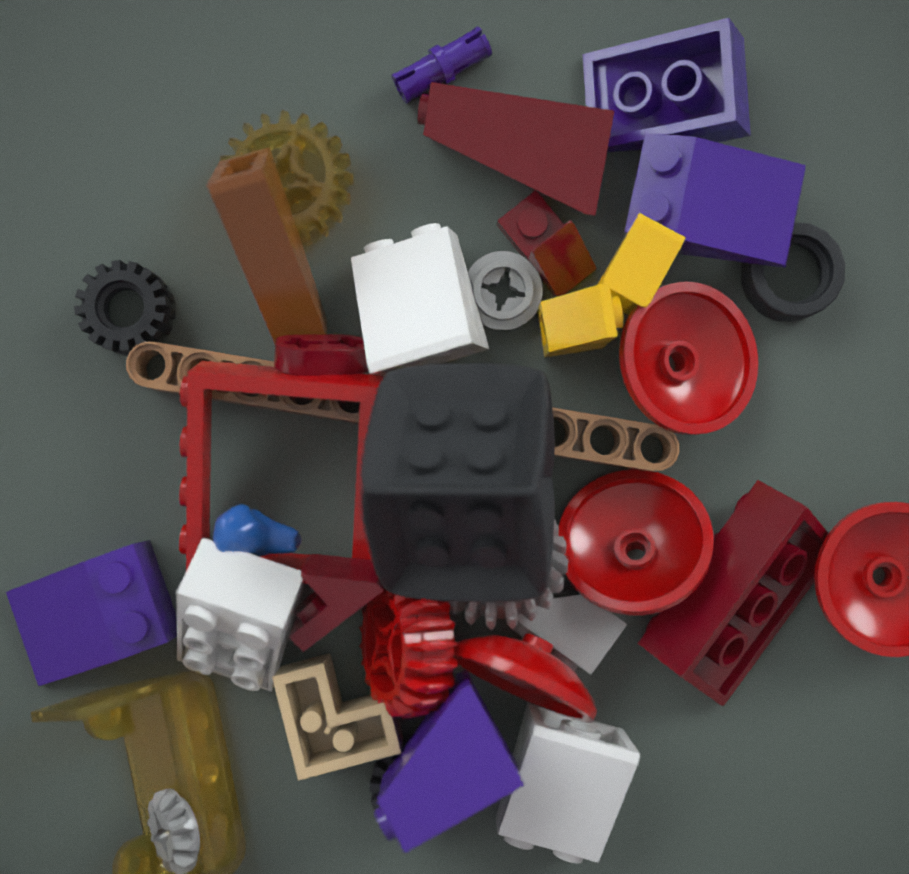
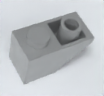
(575, 629)

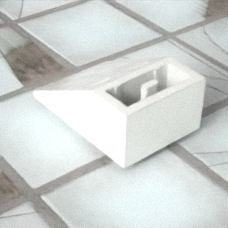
(236, 615)

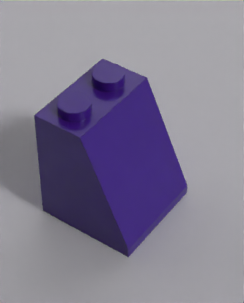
(446, 769)

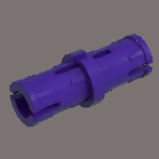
(442, 64)

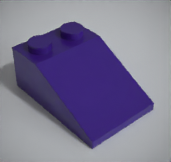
(672, 85)
(718, 198)
(94, 613)

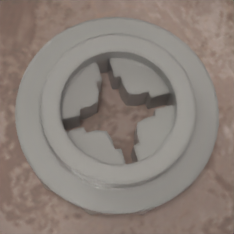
(523, 279)
(174, 831)

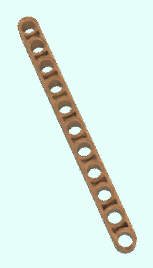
(577, 425)

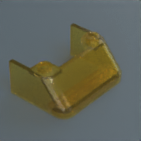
(173, 743)

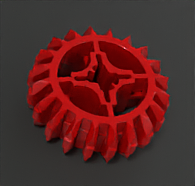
(408, 653)

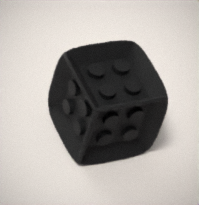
(460, 482)

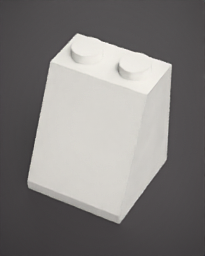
(416, 301)
(571, 787)

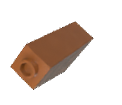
(267, 243)

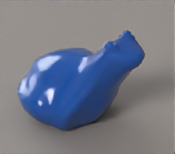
(254, 533)

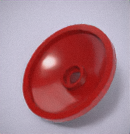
(711, 356)
(640, 513)
(854, 605)
(528, 673)

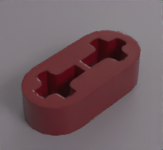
(320, 354)

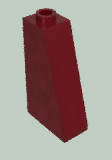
(529, 139)

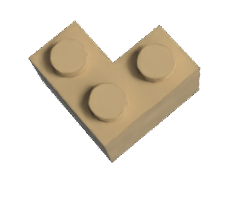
(323, 728)

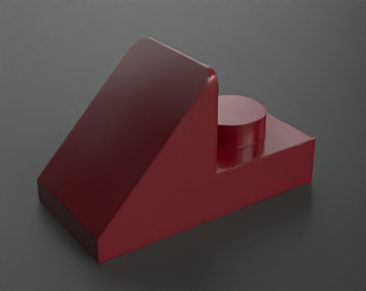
(548, 244)
(340, 590)

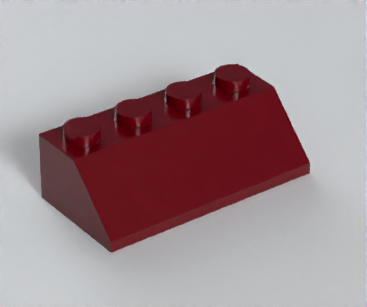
(753, 585)

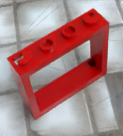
(196, 438)

